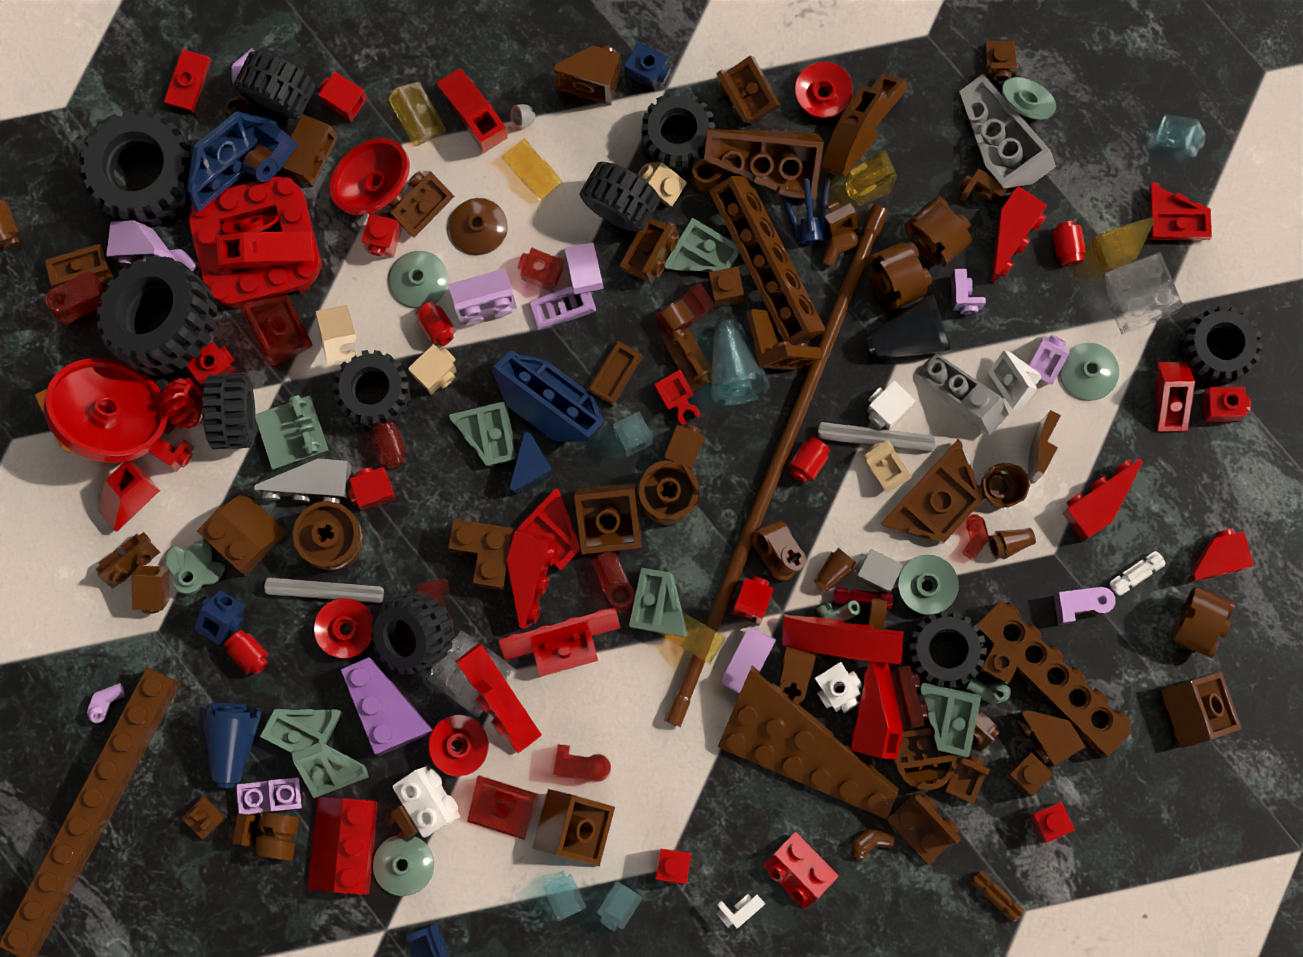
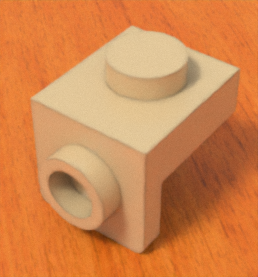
(664, 181)
(887, 466)

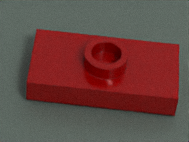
(187, 81)

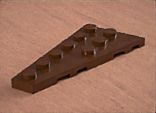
(793, 743)

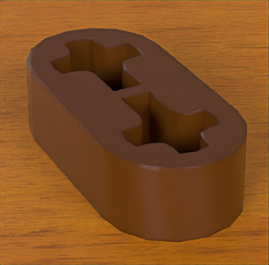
(877, 613)

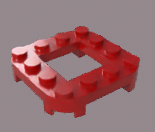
(260, 282)

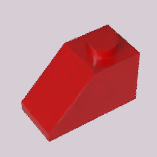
(1173, 396)
(1222, 556)
(753, 600)

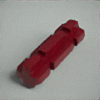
(863, 597)

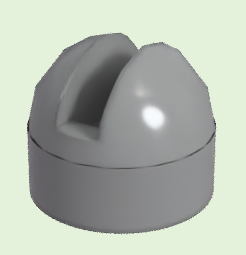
(522, 115)

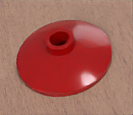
(824, 77)
(252, 223)
(329, 624)
(473, 745)

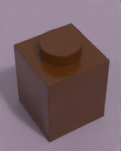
(726, 287)
(685, 445)
(150, 588)
(1029, 774)

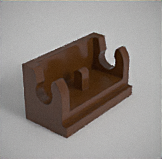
(314, 146)

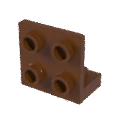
(772, 350)
(923, 827)

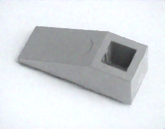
(965, 394)
(316, 479)

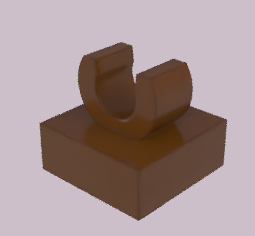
(840, 218)
(204, 817)
(405, 822)
(245, 829)

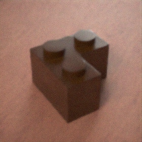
(489, 545)

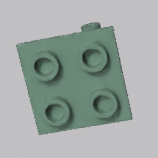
(291, 432)

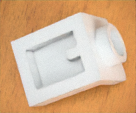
(746, 908)

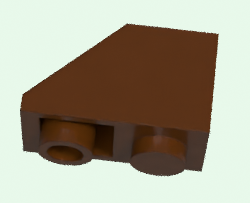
(1053, 736)

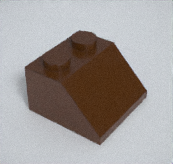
(590, 73)
(608, 518)
(242, 532)
(1201, 710)
(573, 827)

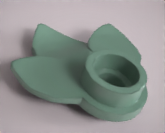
(193, 562)

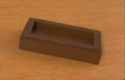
(615, 373)

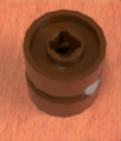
(276, 836)

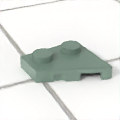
(702, 250)
(488, 433)
(657, 604)
(952, 717)
(300, 728)
(327, 769)

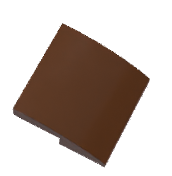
(69, 265)
(1041, 450)

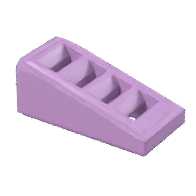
(576, 312)

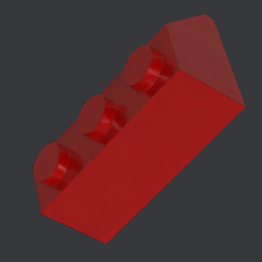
(343, 845)

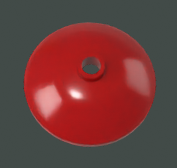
(369, 176)

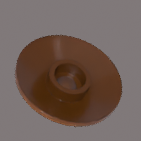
(482, 239)

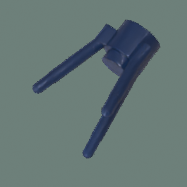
(810, 230)

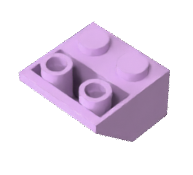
(483, 297)

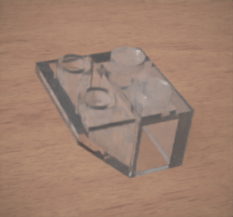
(1142, 293)
(451, 680)

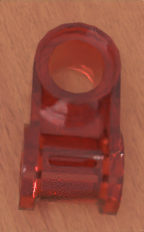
(77, 296)

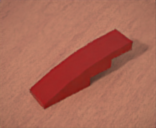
(842, 639)

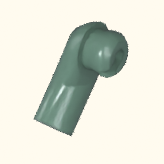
(844, 612)
(990, 693)

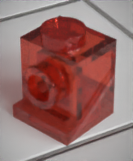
(545, 278)

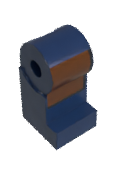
(269, 153)

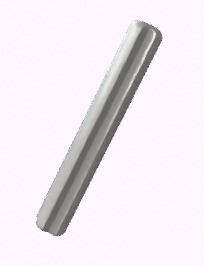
(872, 436)
(323, 590)

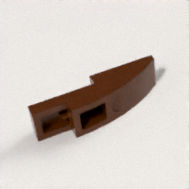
(857, 124)

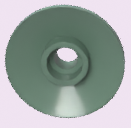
(1028, 98)
(428, 289)
(1081, 382)
(931, 569)
(419, 868)

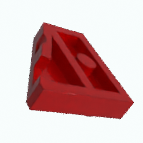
(1177, 216)
(553, 521)

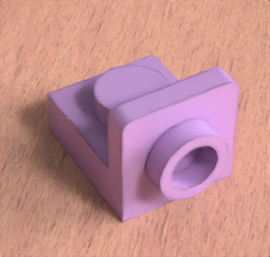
(960, 290)
(1050, 357)

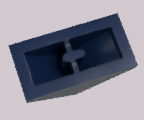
(530, 466)

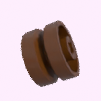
(316, 523)

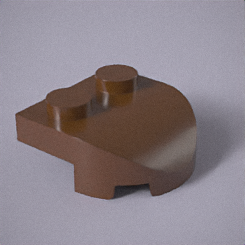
(921, 762)

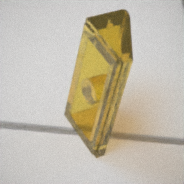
(416, 113)

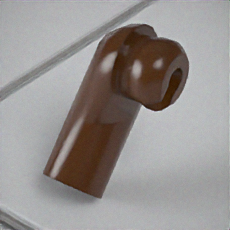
(837, 244)

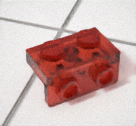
(911, 710)

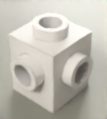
(837, 677)

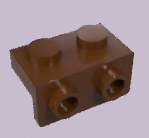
(748, 91)
(649, 250)

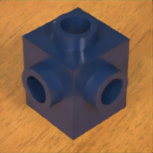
(219, 617)

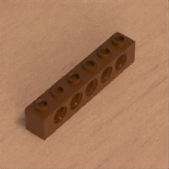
(767, 260)
(1116, 724)

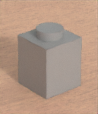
(877, 571)

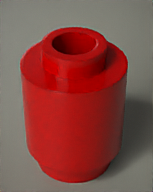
(1069, 243)
(435, 324)
(809, 460)
(246, 652)

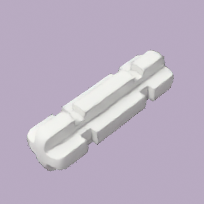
(1137, 573)

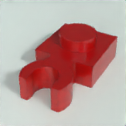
(675, 392)

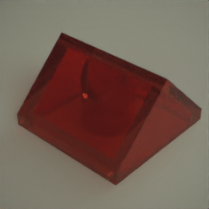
(276, 328)
(502, 807)

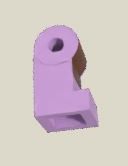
(1091, 600)

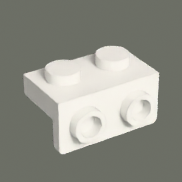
(426, 800)

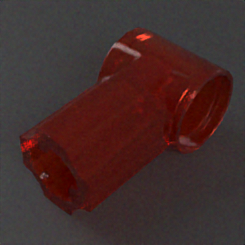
(613, 579)

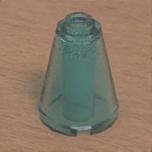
(735, 368)

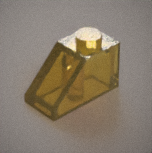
(871, 179)
(1121, 244)

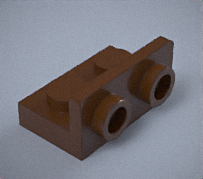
(419, 202)

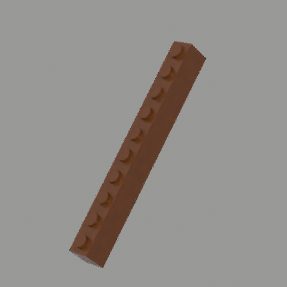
(90, 814)

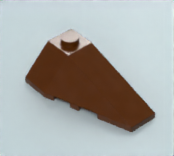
(768, 157)

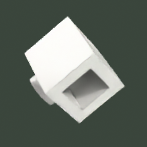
(889, 405)

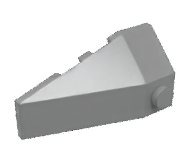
(1005, 140)

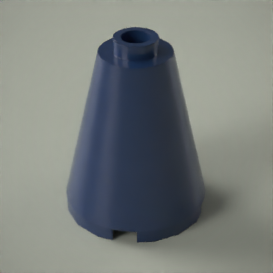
(228, 740)

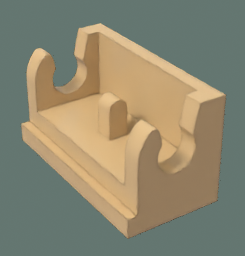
(336, 330)

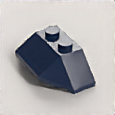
(219, 157)
(547, 398)

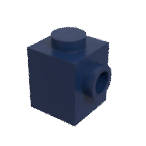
(647, 66)

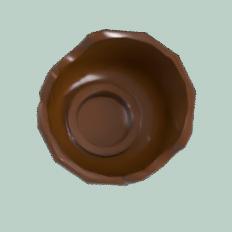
(1005, 485)

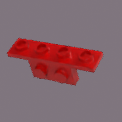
(561, 644)
(498, 698)

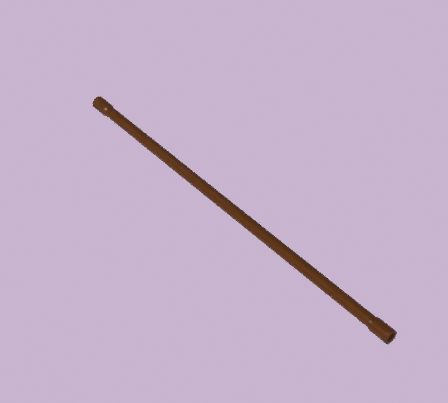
(871, 230)

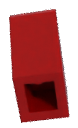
(125, 494)

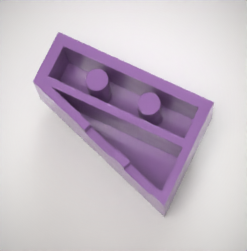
(382, 708)

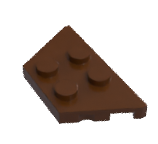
(939, 499)

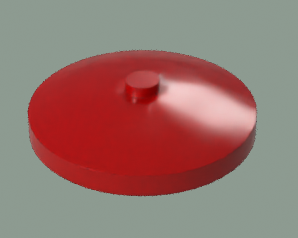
(104, 410)

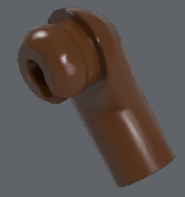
(868, 840)

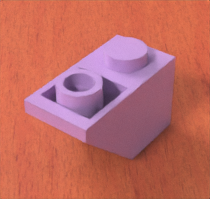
(134, 241)

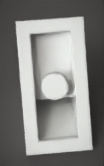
(1014, 380)

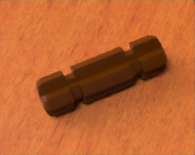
(997, 896)

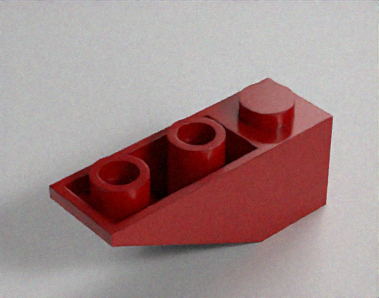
(473, 110)
(1013, 225)
(264, 249)
(1099, 507)
(527, 567)
(878, 720)

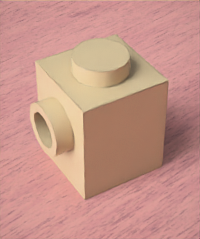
(434, 369)

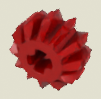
(182, 403)

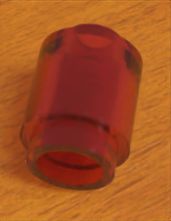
(389, 445)

